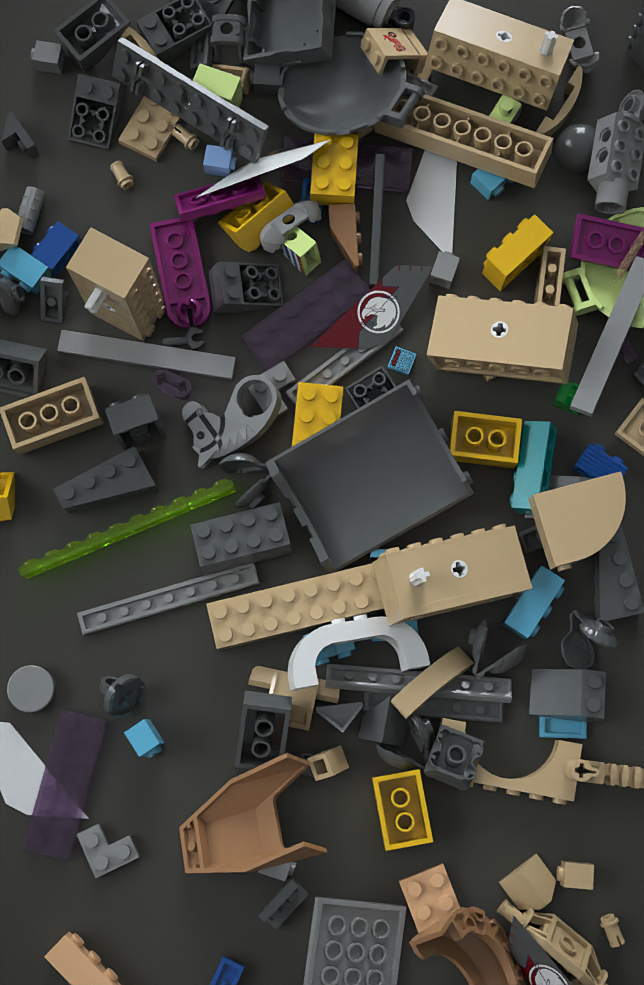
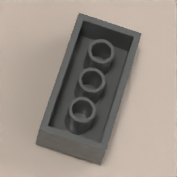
(241, 538)

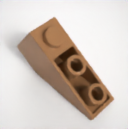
(343, 231)

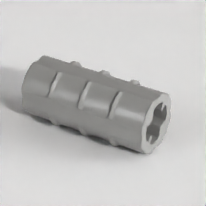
(30, 209)

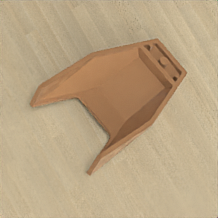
(241, 824)

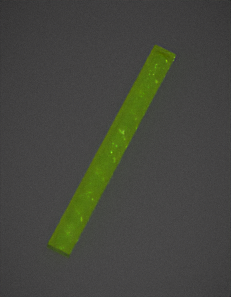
(120, 531)

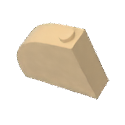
(578, 518)

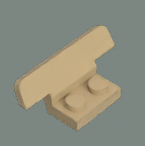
(302, 699)

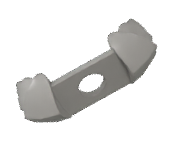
(574, 25)
(273, 232)

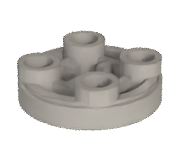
(31, 688)

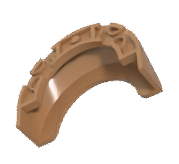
(473, 945)

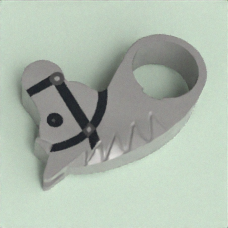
(225, 435)

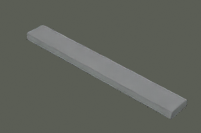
(610, 341)
(146, 355)
(167, 598)
(394, 680)

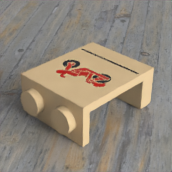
(393, 43)

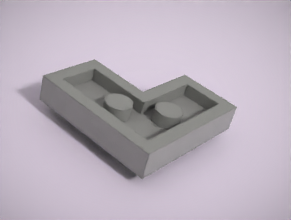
(281, 377)
(103, 856)

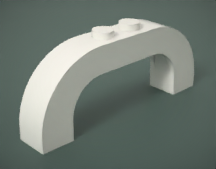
(401, 636)

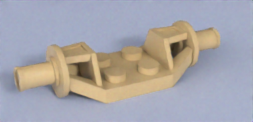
(560, 943)

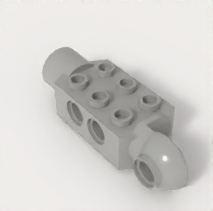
(618, 155)

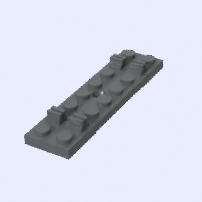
(204, 111)

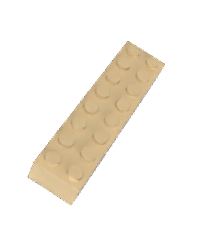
(473, 139)
(294, 607)

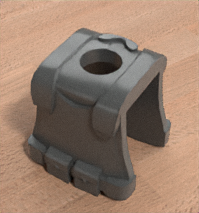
(236, 37)

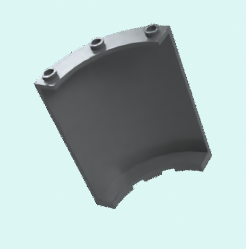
(370, 477)

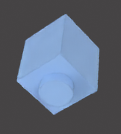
(219, 161)

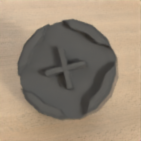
(121, 694)

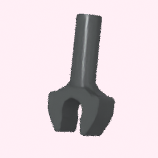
(186, 340)

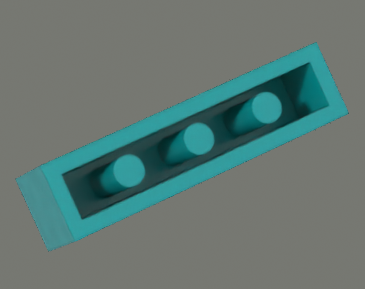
(533, 463)

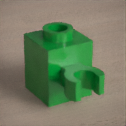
(565, 397)

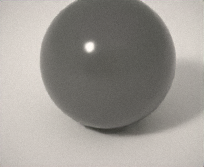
(574, 148)

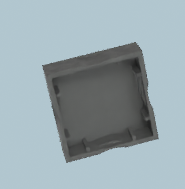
(289, 32)

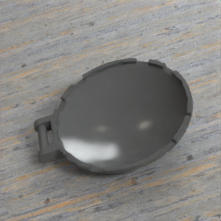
(345, 91)

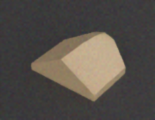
(9, 229)
(530, 884)

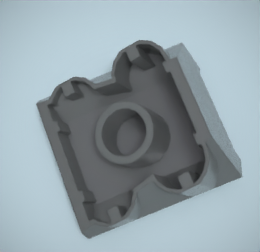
(454, 758)

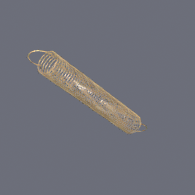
(625, 269)

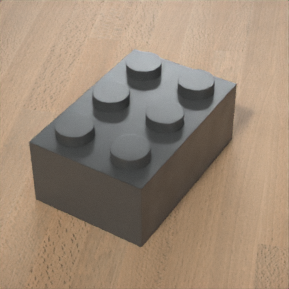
(135, 421)
(262, 728)

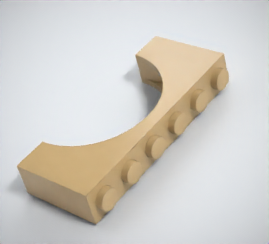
(546, 781)

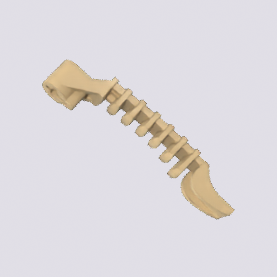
(605, 773)

